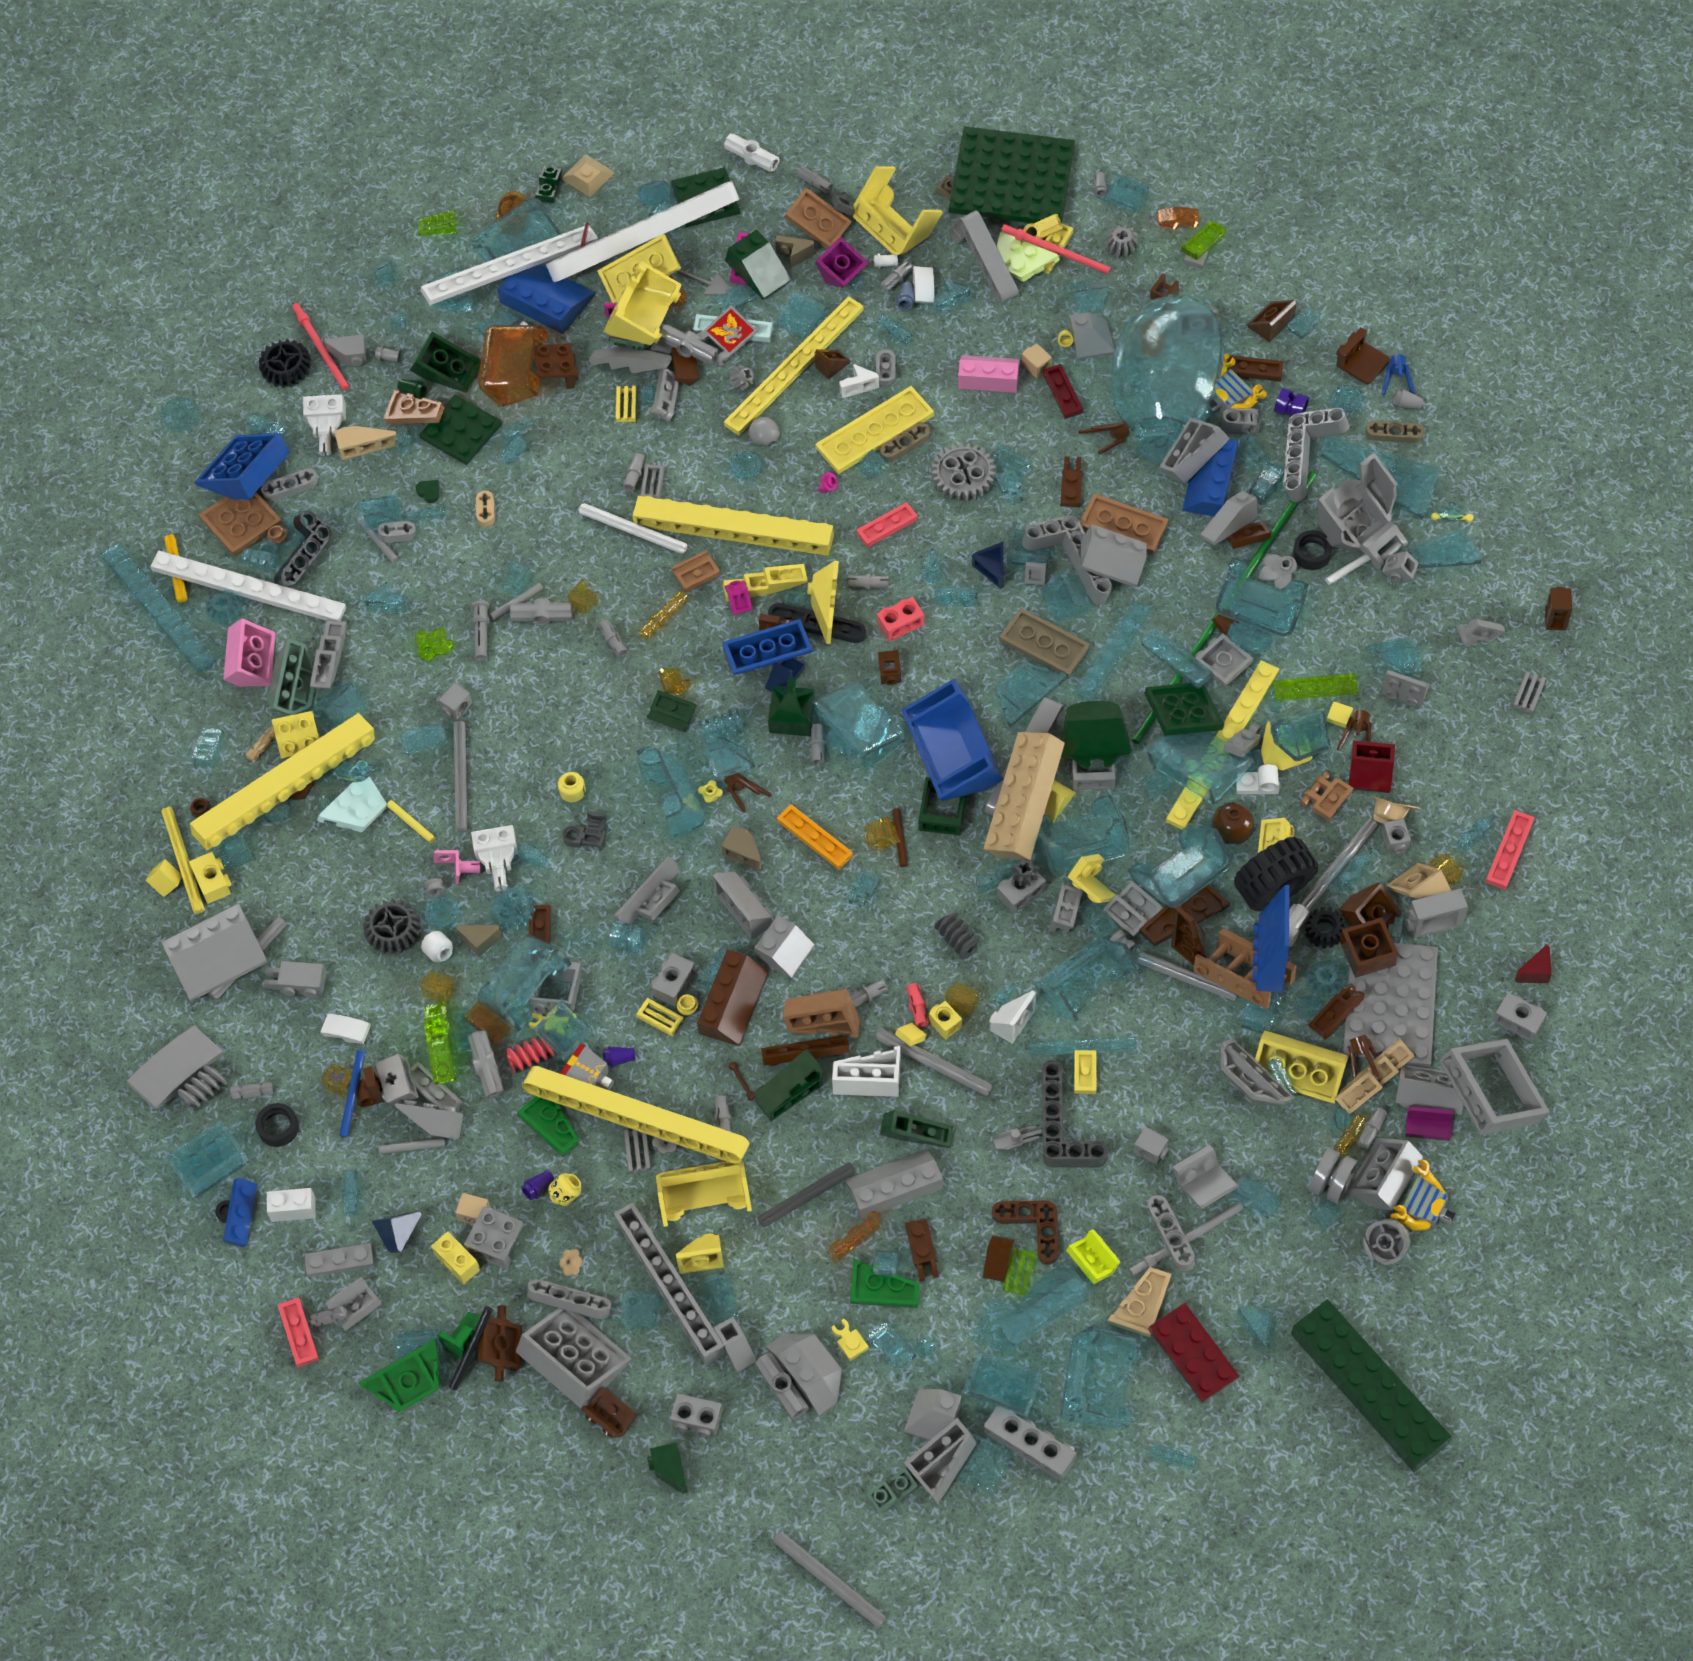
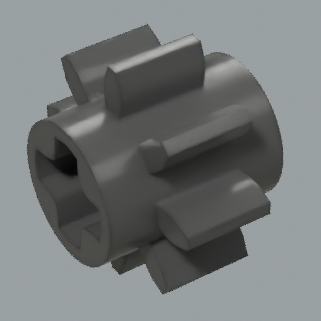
(1025, 872)

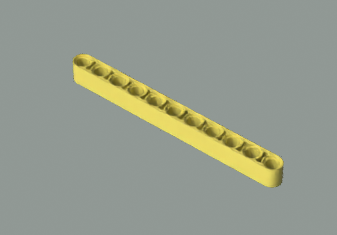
(636, 1115)

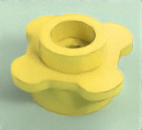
(710, 797)

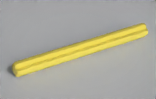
(183, 860)

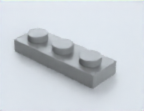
(339, 1260)

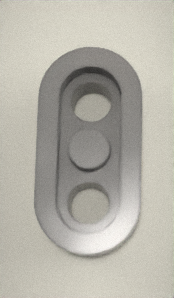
(886, 369)

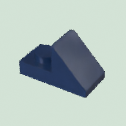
(781, 672)

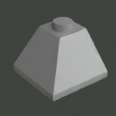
(1090, 336)
(932, 1412)

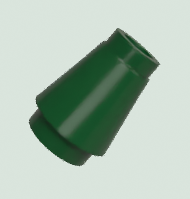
(413, 387)

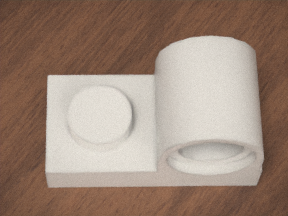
(1260, 782)

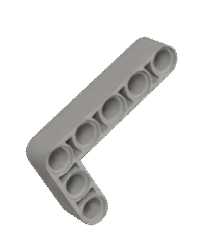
(973, 229)
(1300, 431)
(1068, 532)

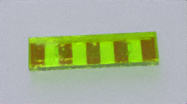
(1315, 687)

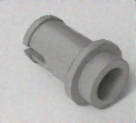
(1100, 187)
(387, 354)

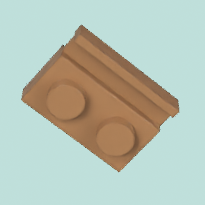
(695, 571)

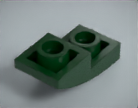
(548, 184)

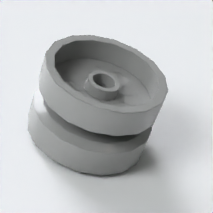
(1335, 1176)

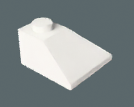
(1013, 1017)

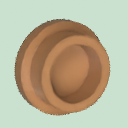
(277, 534)

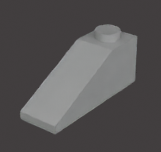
(1232, 516)

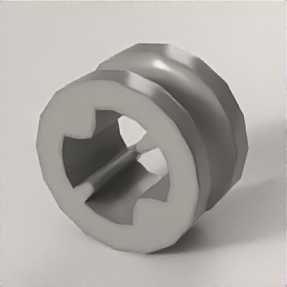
(434, 887)

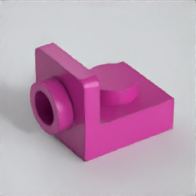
(738, 597)

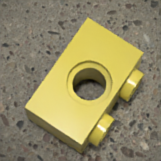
(207, 866)
(455, 1258)

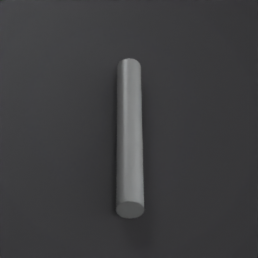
(383, 546)
(519, 599)
(414, 1145)

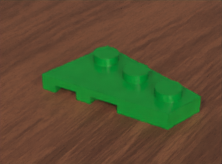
(550, 1124)
(881, 1289)

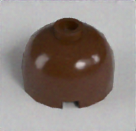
(1233, 822)

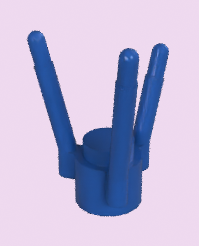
(1398, 367)

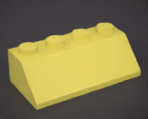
(1309, 1067)

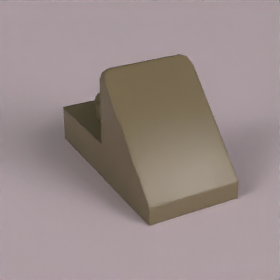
(798, 248)

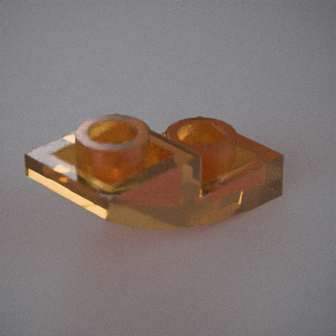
(1173, 216)

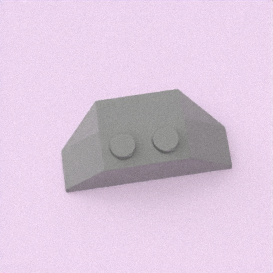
(1251, 1077)
(810, 1368)

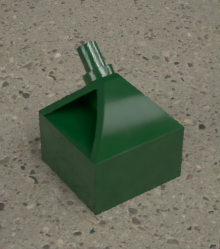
(791, 709)

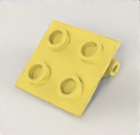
(295, 733)

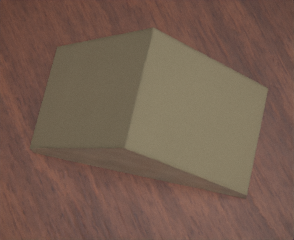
(479, 937)

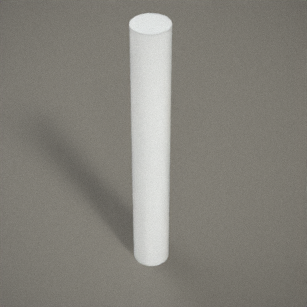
(1347, 569)

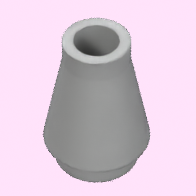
(1406, 399)

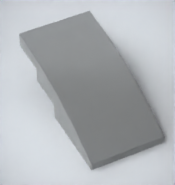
(173, 1067)

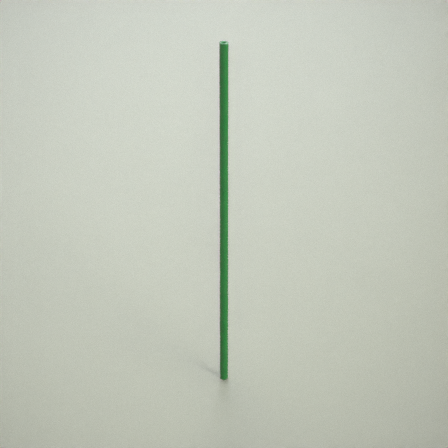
(1211, 626)

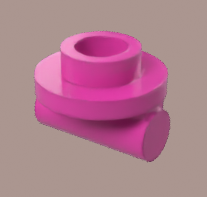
(828, 482)

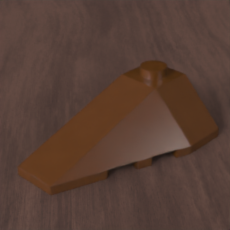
(1187, 936)

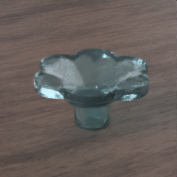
(1451, 512)

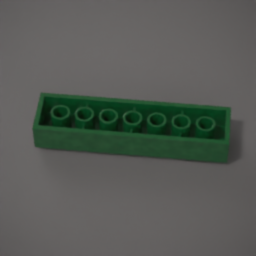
(1371, 1385)

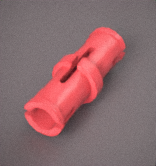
(917, 1005)

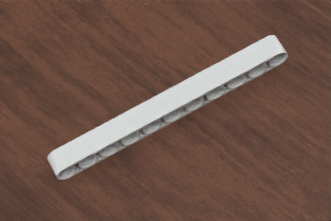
(642, 231)

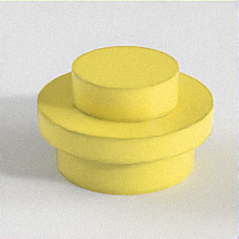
(687, 1004)

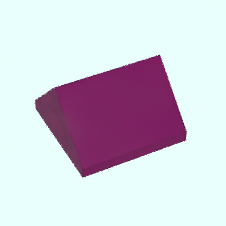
(840, 263)

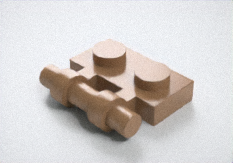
(1331, 800)

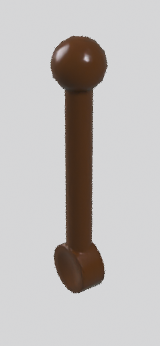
(750, 1094)

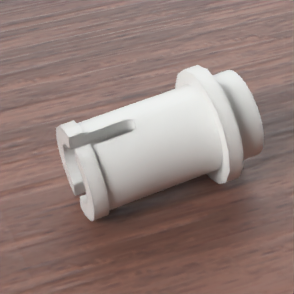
(885, 260)

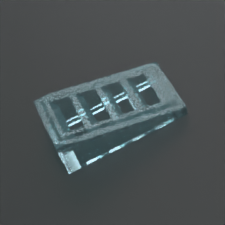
(204, 760)
(709, 974)

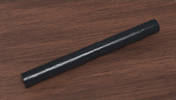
(469, 1351)

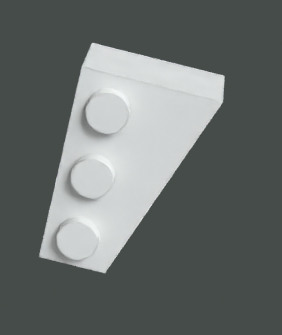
(868, 1075)

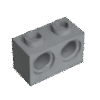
(699, 1409)

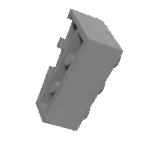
(941, 1459)

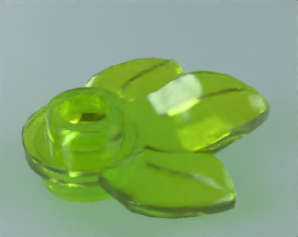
(433, 641)

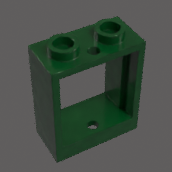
(936, 823)

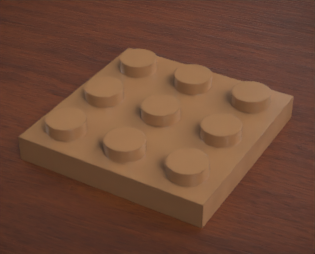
(239, 521)

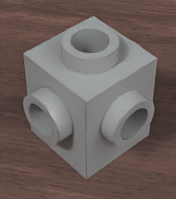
(1400, 567)

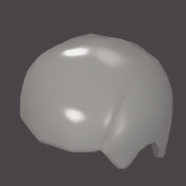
(764, 431)

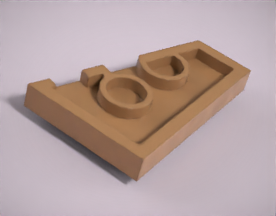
(408, 409)

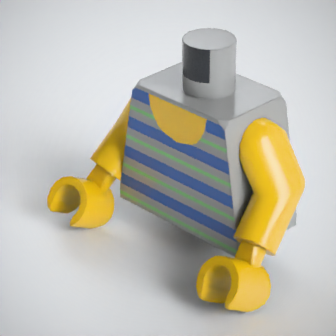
(1233, 391)
(1424, 1203)

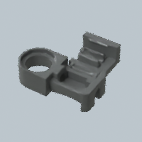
(591, 836)

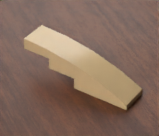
(1366, 1083)

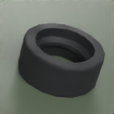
(1308, 562)
(284, 1138)

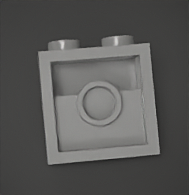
(1224, 659)

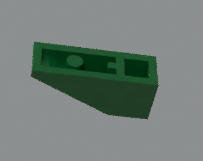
(916, 1129)

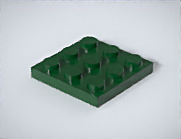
(693, 185)
(461, 429)
(1183, 709)

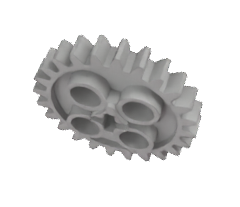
(980, 466)

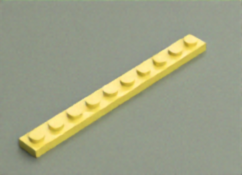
(793, 366)
(1236, 720)

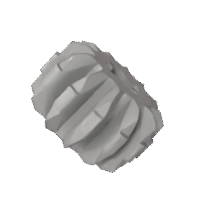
(1122, 240)

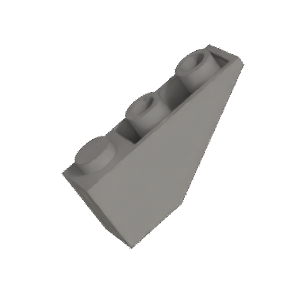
(436, 1122)

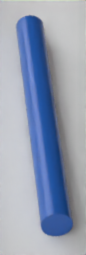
(352, 1092)

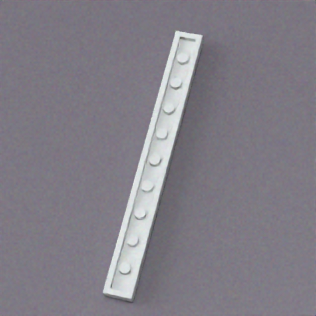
(506, 265)
(248, 587)

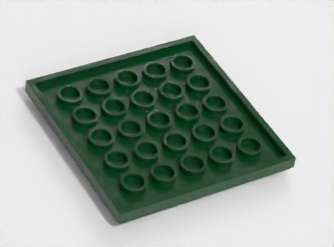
(1011, 175)

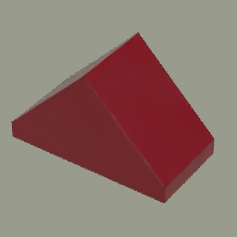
(1536, 969)

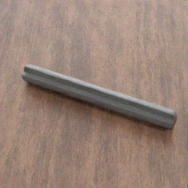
(806, 1194)

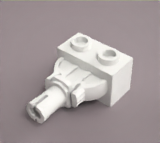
(323, 415)
(494, 849)

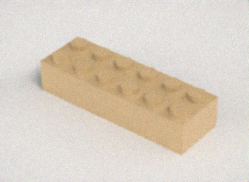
(1024, 796)

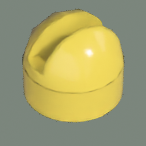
(1065, 341)

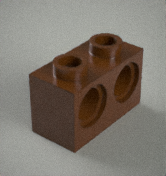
(1558, 608)

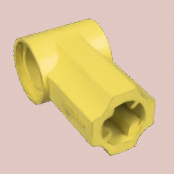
(1045, 227)

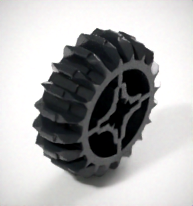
(272, 363)

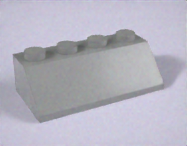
(895, 1183)

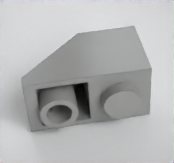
(735, 1345)

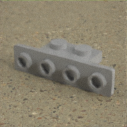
(652, 895)

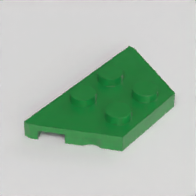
(406, 1378)

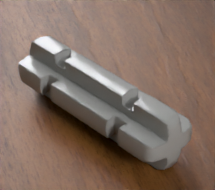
(251, 1090)
(328, 1316)

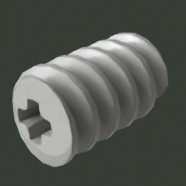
(201, 1087)

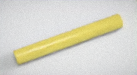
(411, 821)

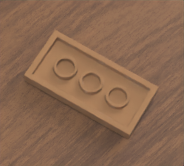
(1125, 521)

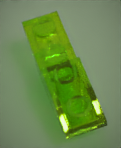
(439, 1043)

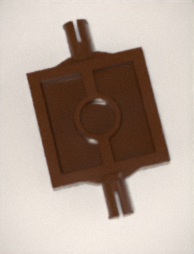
(499, 1344)

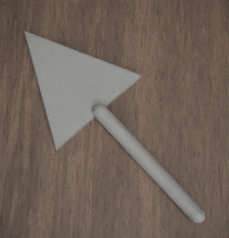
(716, 287)

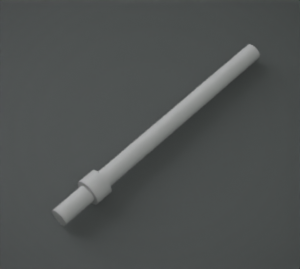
(1151, 1260)

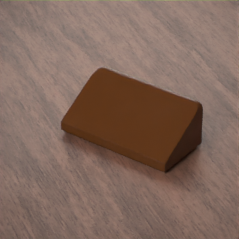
(684, 368)

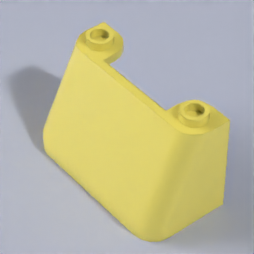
(643, 306)

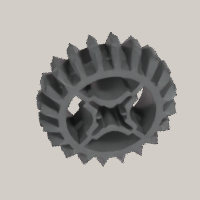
(376, 931)

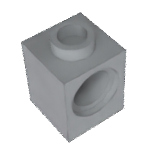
(455, 702)
(1396, 829)
(1151, 1146)

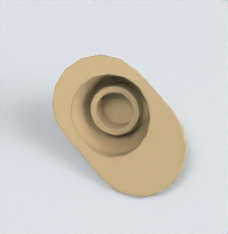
(1388, 811)

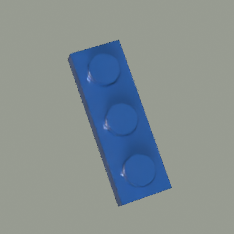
(240, 1212)

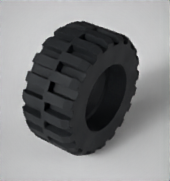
(1270, 870)

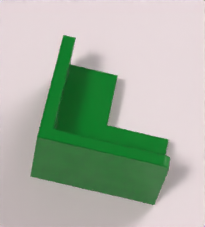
(460, 1338)

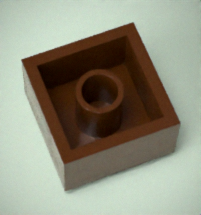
(1368, 947)

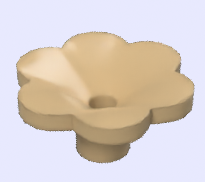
(571, 1262)

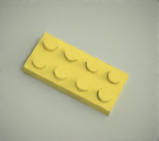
(655, 253)

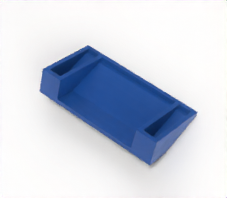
(951, 742)

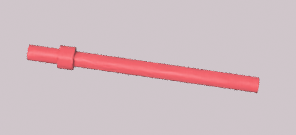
(1021, 235)
(304, 320)

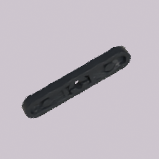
(841, 629)

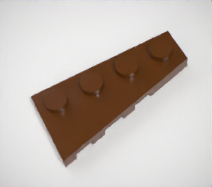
(1200, 907)

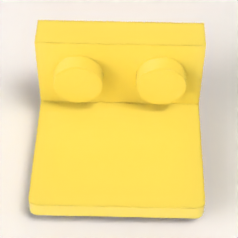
(1084, 879)

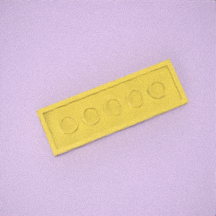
(874, 429)

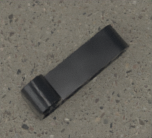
(300, 553)

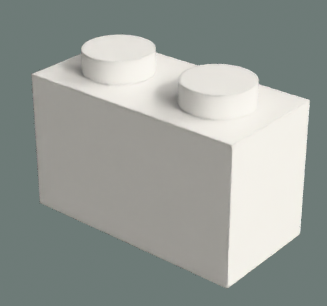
(291, 1204)

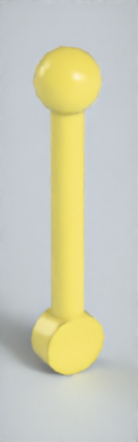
(1469, 517)

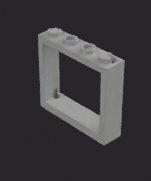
(1475, 1100)

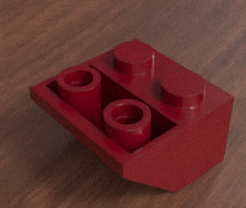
(1371, 766)

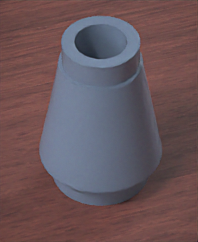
(905, 298)

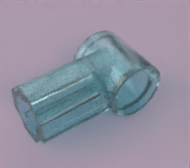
(261, 425)

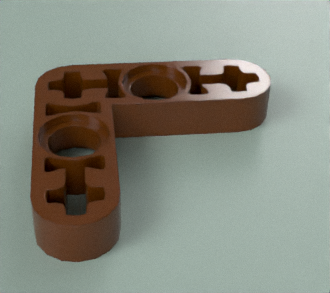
(1036, 1216)

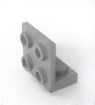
(1405, 688)
(1203, 1177)
(493, 1237)

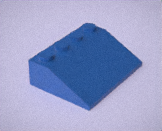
(543, 300)
(244, 465)
(1272, 944)

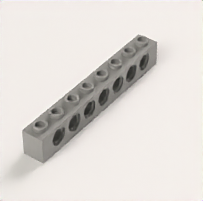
(669, 1284)

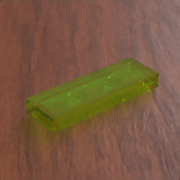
(1203, 239)

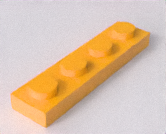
(814, 837)

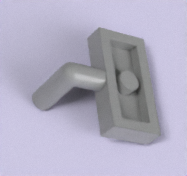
(1479, 630)

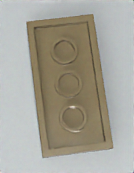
(1044, 642)

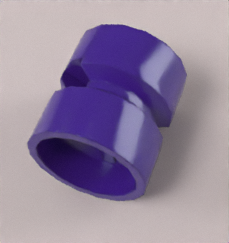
(1290, 404)

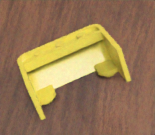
(883, 222)
(702, 1187)

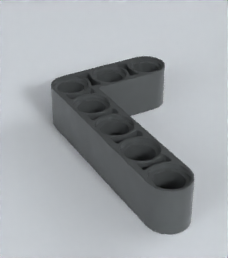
(1055, 1124)

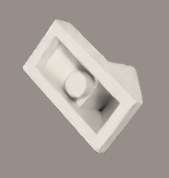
(863, 381)

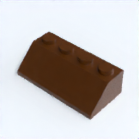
(732, 998)

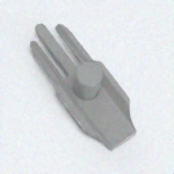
(1013, 1138)

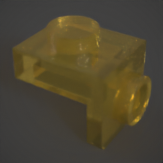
(672, 681)

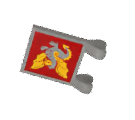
(729, 333)

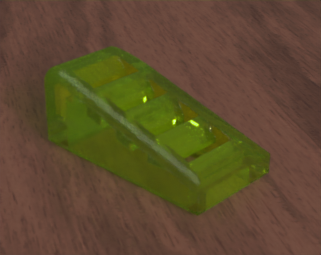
(444, 228)

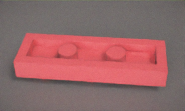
(887, 525)
(298, 1332)

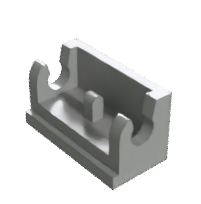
(1065, 909)

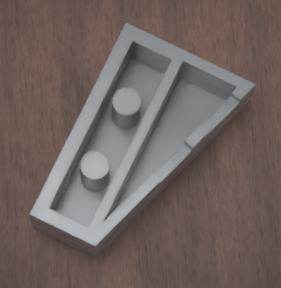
(1193, 449)

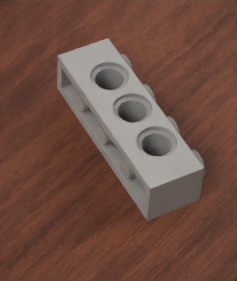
(1055, 1466)

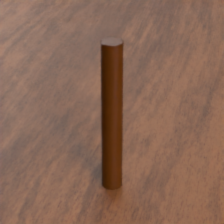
(900, 845)

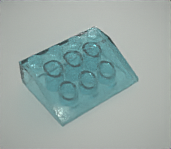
(1198, 763)

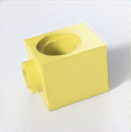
(945, 1028)

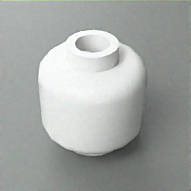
(437, 946)

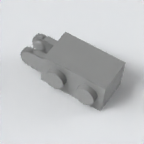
(297, 978)

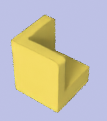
(164, 878)

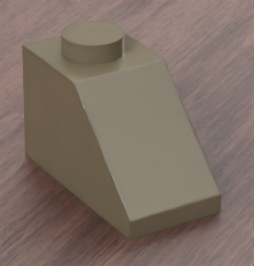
(741, 847)

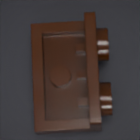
(609, 1413)

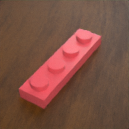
(1510, 850)

